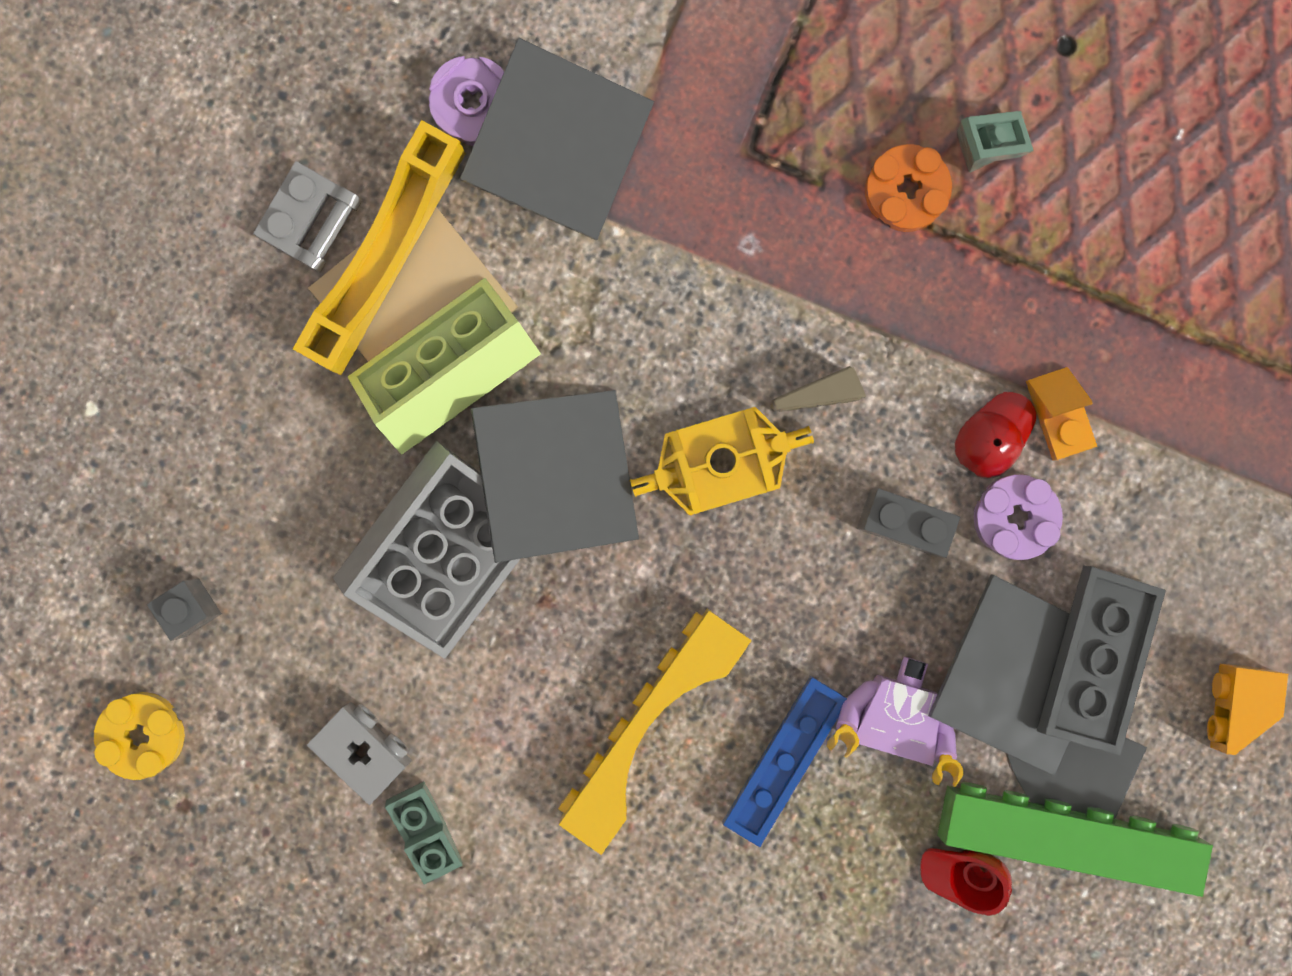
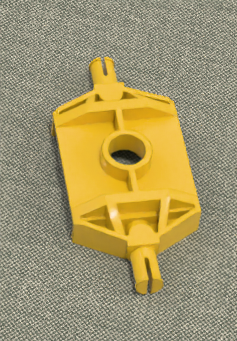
(686, 467)

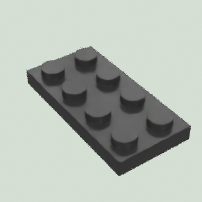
(1101, 660)

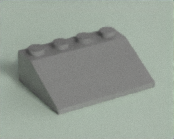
(428, 555)

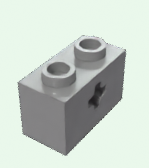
(340, 741)

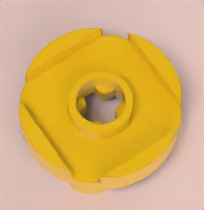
(115, 746)

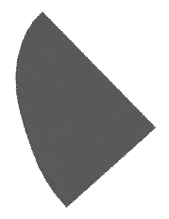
(1084, 777)

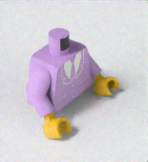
(895, 720)

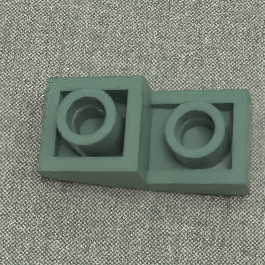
(424, 833)

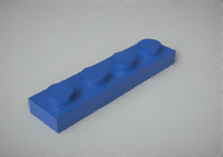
(784, 761)

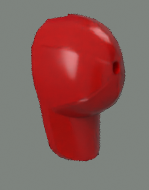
(1005, 418)
(968, 879)

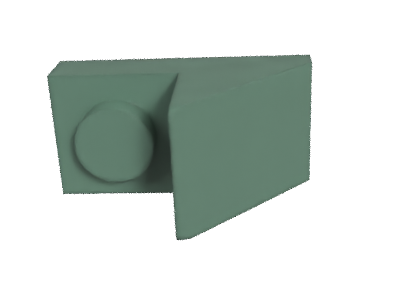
(993, 138)

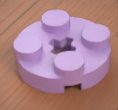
(447, 90)
(1039, 530)

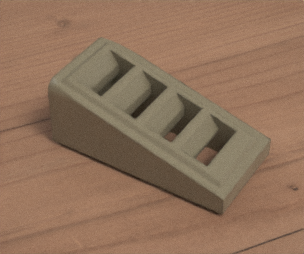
(832, 389)

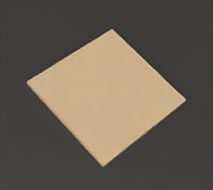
(430, 279)

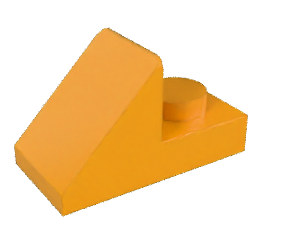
(1061, 413)

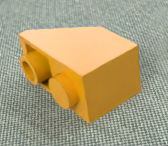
(1245, 705)

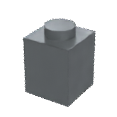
(184, 609)

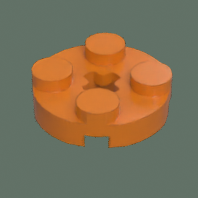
(925, 169)

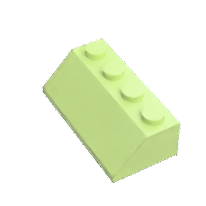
(443, 366)

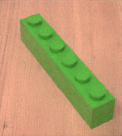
(1074, 839)

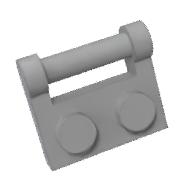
(297, 209)

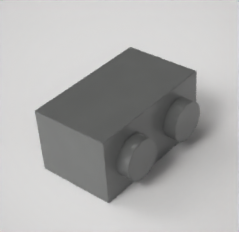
(908, 523)

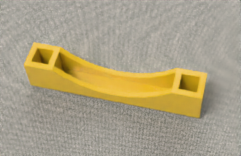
(411, 199)
(705, 655)

